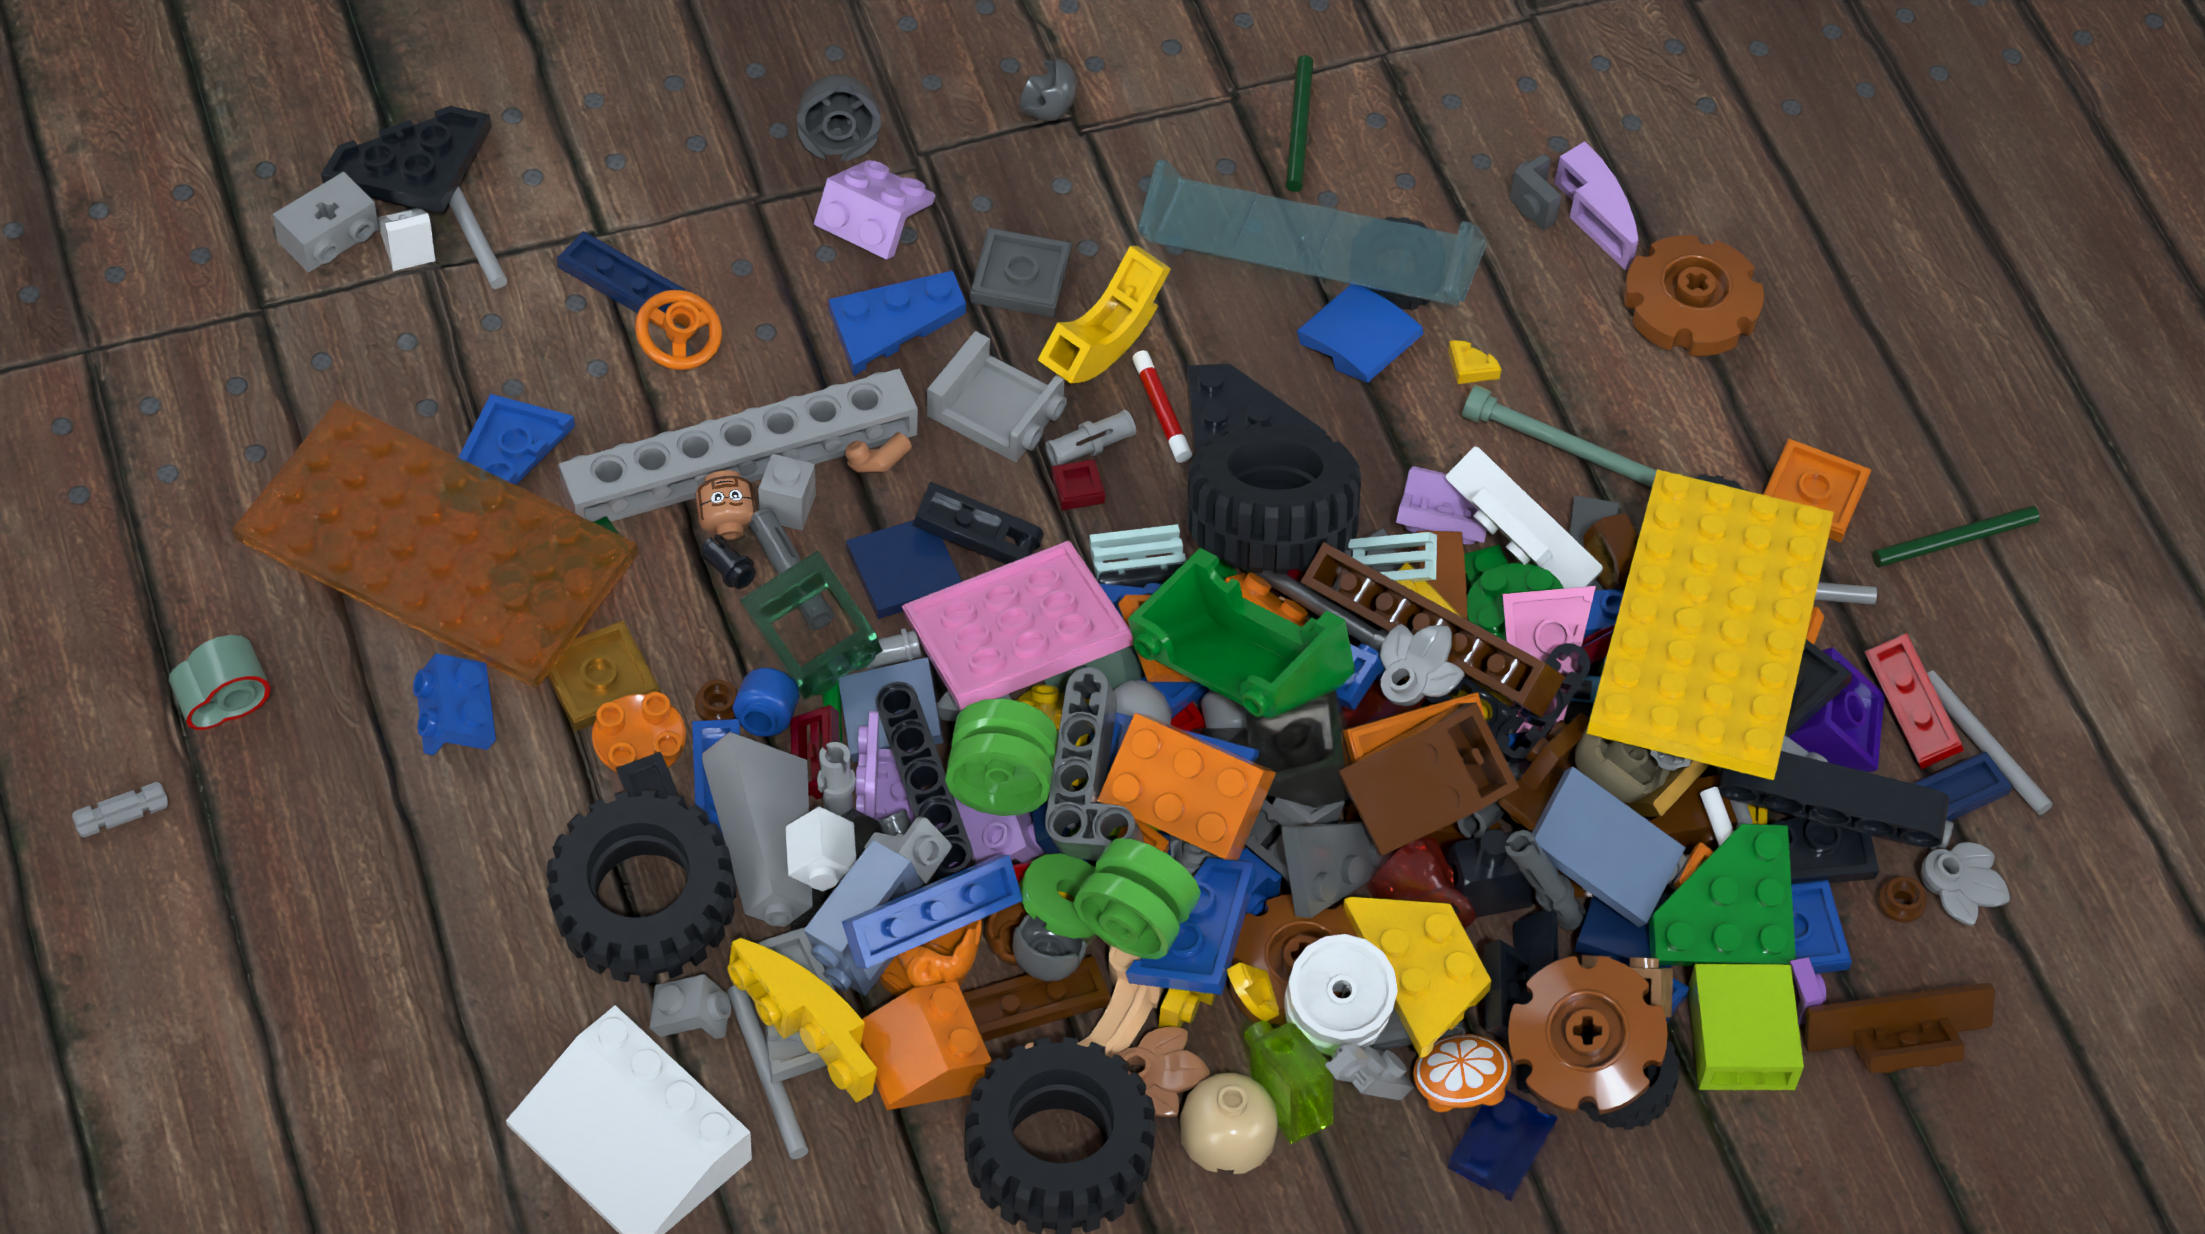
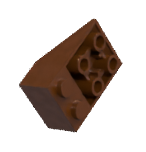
(1428, 777)

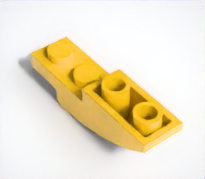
(801, 1002)

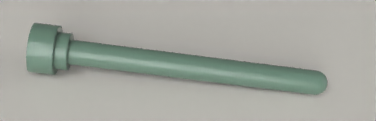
(1484, 407)

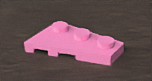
(1542, 622)

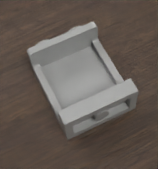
(993, 400)

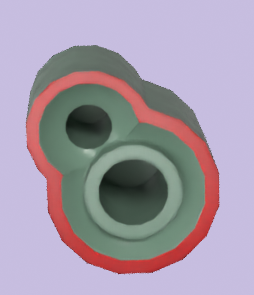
(219, 682)

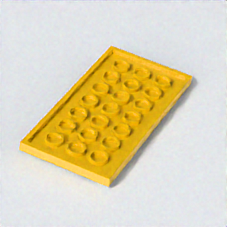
(1712, 625)

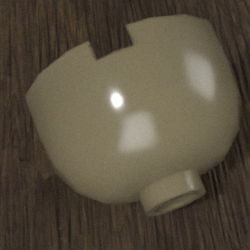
(1619, 767)

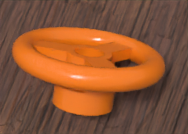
(686, 310)

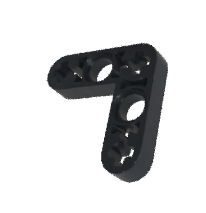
(1505, 719)

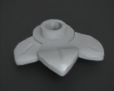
(1422, 659)
(1964, 880)

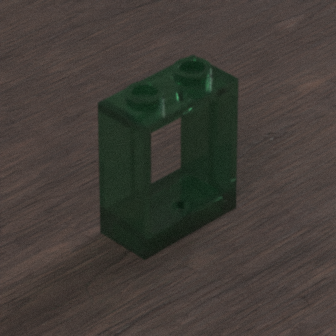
(790, 591)

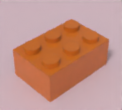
(1187, 786)

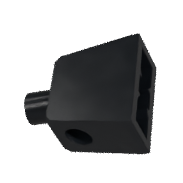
(1488, 875)

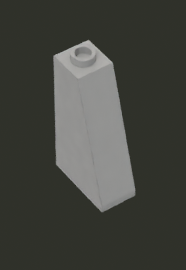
(755, 797)

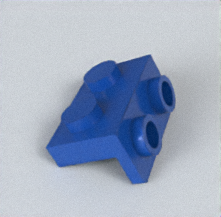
(454, 704)

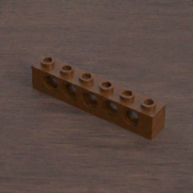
(1473, 649)

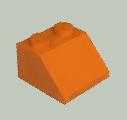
(924, 1046)

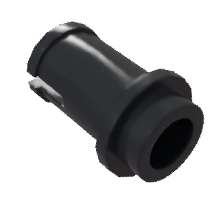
(736, 569)

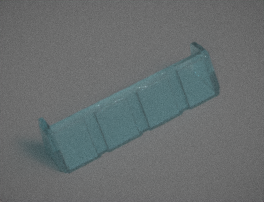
(1310, 238)

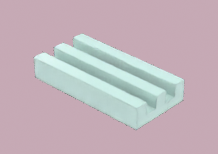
(1136, 546)
(1428, 555)

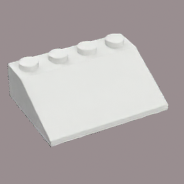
(630, 1128)

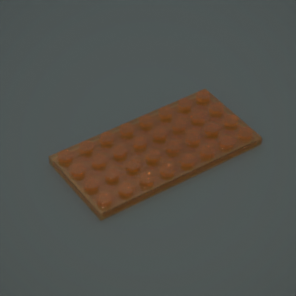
(436, 543)

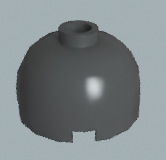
(838, 117)

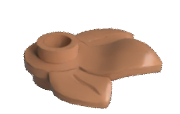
(1167, 1067)

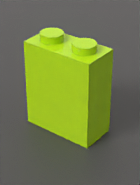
(1745, 1027)

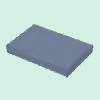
(1606, 846)

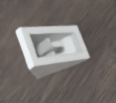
(407, 238)

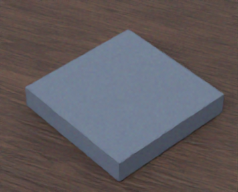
(861, 689)

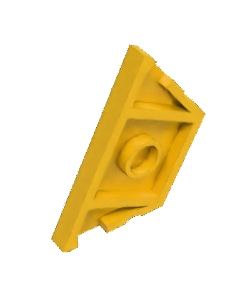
(1431, 959)

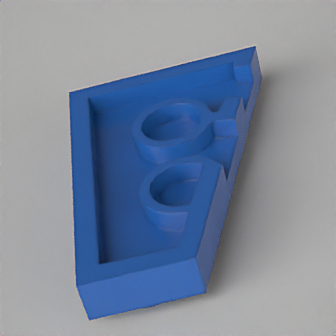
(887, 316)
(514, 437)
(1208, 936)

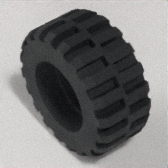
(1272, 497)
(628, 830)
(1069, 1079)

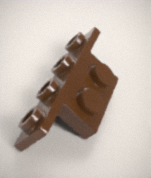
(1548, 762)
(1902, 1028)

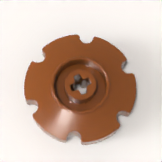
(1693, 295)
(1276, 942)
(1627, 1038)

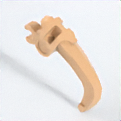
(1126, 1009)

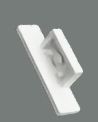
(1520, 519)

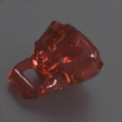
(1421, 875)

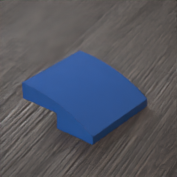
(1360, 332)

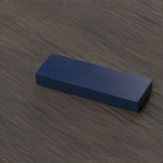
(613, 272)

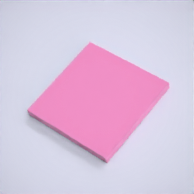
(1017, 625)

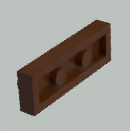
(1033, 1002)

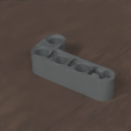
(1086, 762)

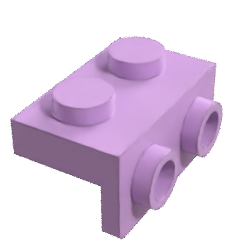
(1436, 505)

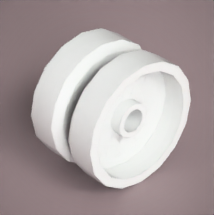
(1366, 986)

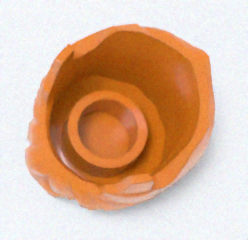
(944, 957)

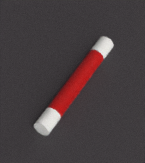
(1162, 406)

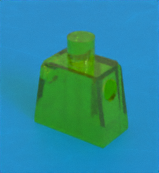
(1293, 1076)

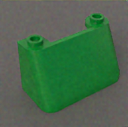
(1237, 646)

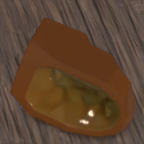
(1613, 545)

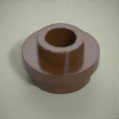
(715, 692)
(1905, 889)

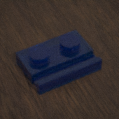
(1502, 1144)

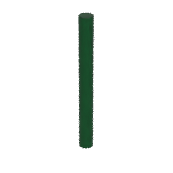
(1299, 123)
(1955, 536)

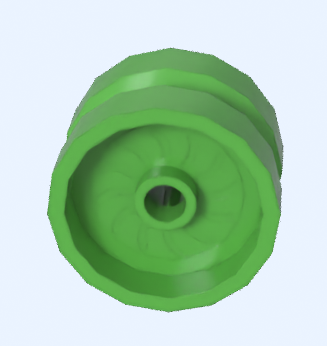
(1002, 757)
(1137, 898)

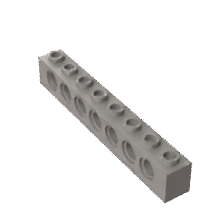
(674, 464)

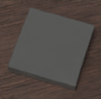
(1021, 272)

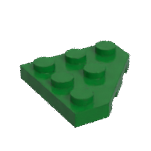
(1731, 905)

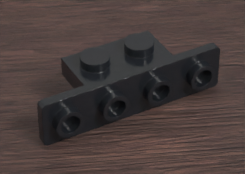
(1511, 970)

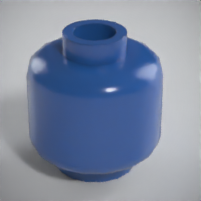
(766, 702)

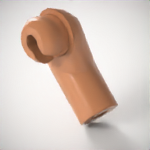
(877, 460)

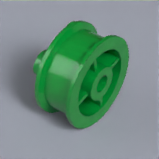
(1485, 596)

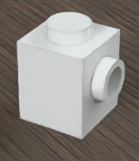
(820, 848)

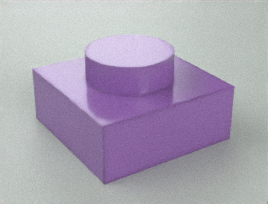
(1808, 987)

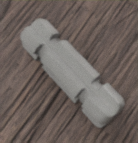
(120, 809)

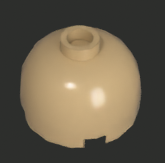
(1228, 1123)

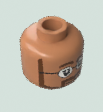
(725, 504)

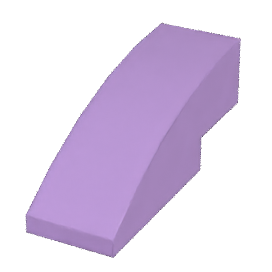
(1598, 203)

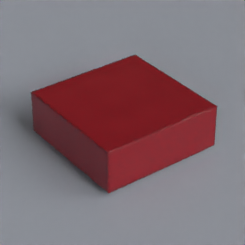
(1078, 484)

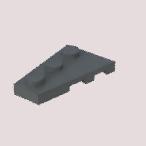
(1328, 863)

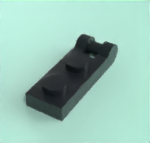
(976, 525)

